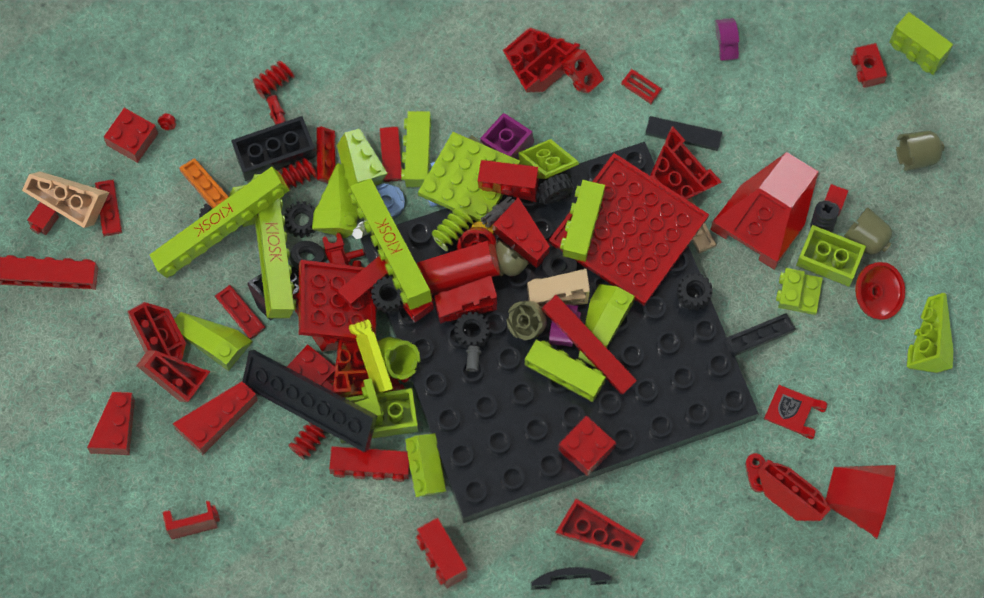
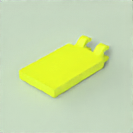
(371, 355)

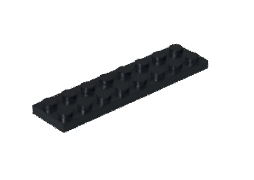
(309, 400)

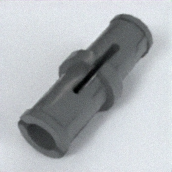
(496, 212)

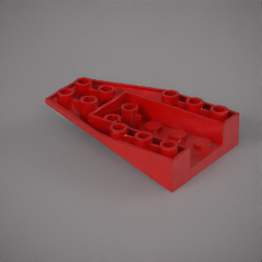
(769, 208)

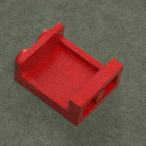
(192, 524)

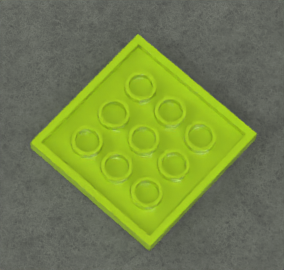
(455, 177)

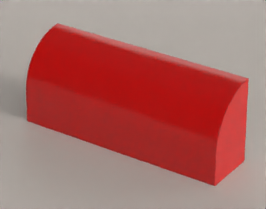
(460, 267)

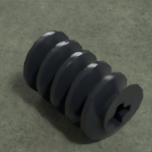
(825, 215)

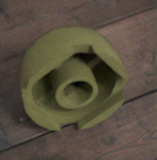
(509, 261)
(526, 320)

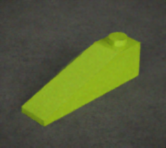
(606, 313)
(215, 340)
(933, 343)

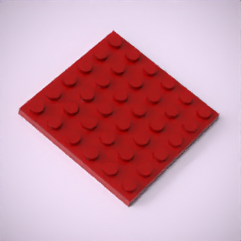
(637, 229)

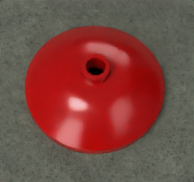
(887, 287)

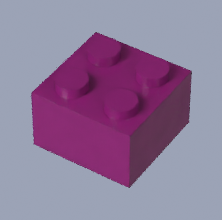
(508, 136)

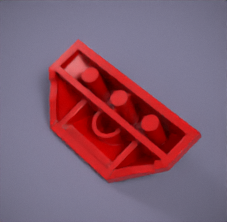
(157, 330)
(792, 492)

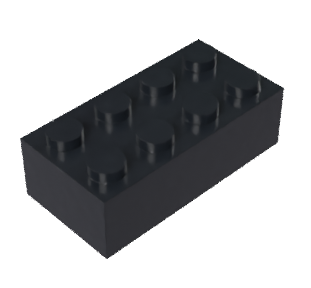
(273, 147)

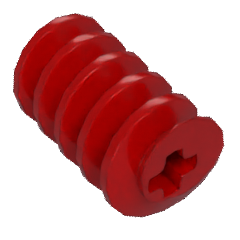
(272, 78)
(298, 173)
(307, 440)

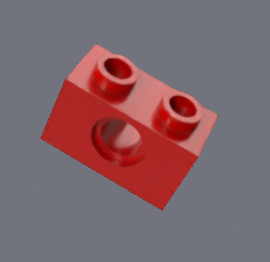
(869, 55)

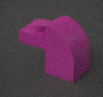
(728, 38)

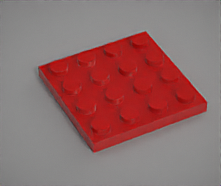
(322, 309)

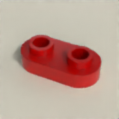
(752, 471)

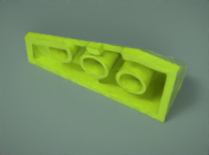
(335, 210)

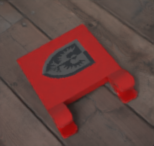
(791, 410)

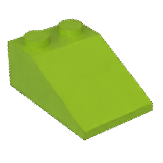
(548, 158)

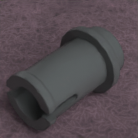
(473, 358)

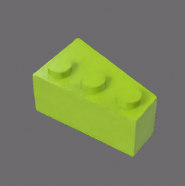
(359, 159)

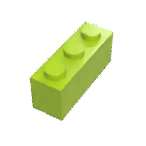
(425, 465)

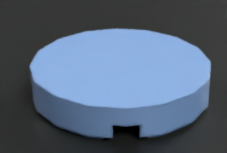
(392, 193)

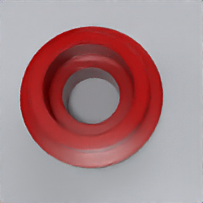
(167, 121)

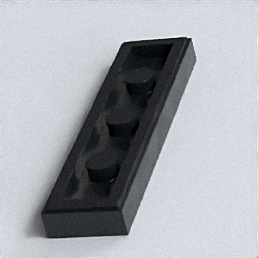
(692, 134)
(759, 335)

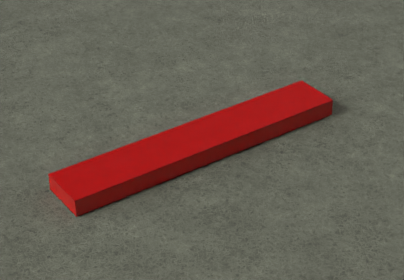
(588, 344)

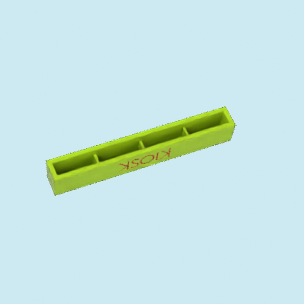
(219, 222)
(390, 244)
(274, 261)

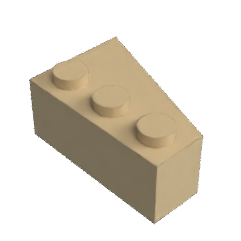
(569, 287)

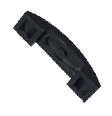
(596, 577)

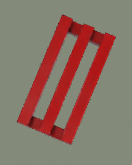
(638, 92)

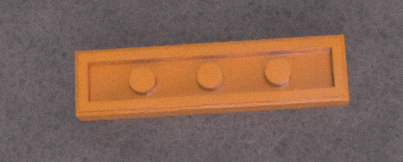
(203, 183)

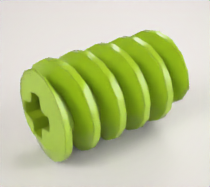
(451, 227)

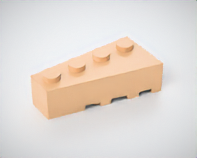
(71, 199)

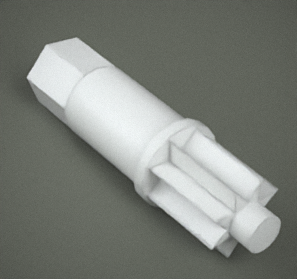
(359, 231)

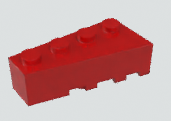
(213, 419)
(597, 530)

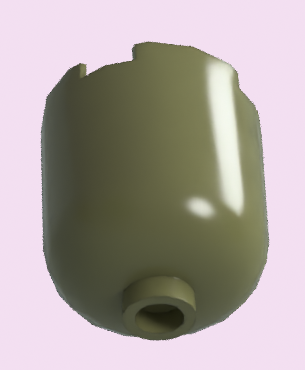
(919, 149)
(870, 232)

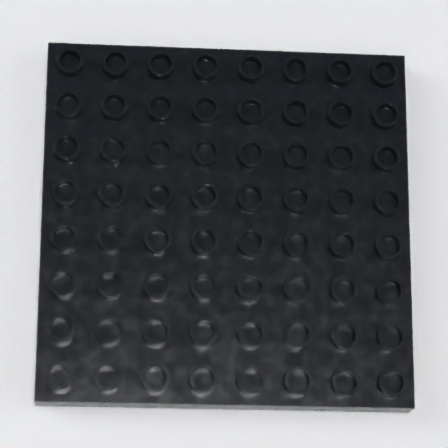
(506, 421)

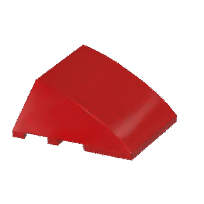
(538, 58)
(680, 169)
(351, 371)
(862, 494)

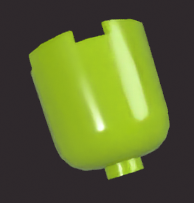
(399, 357)

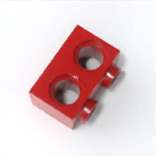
(585, 68)

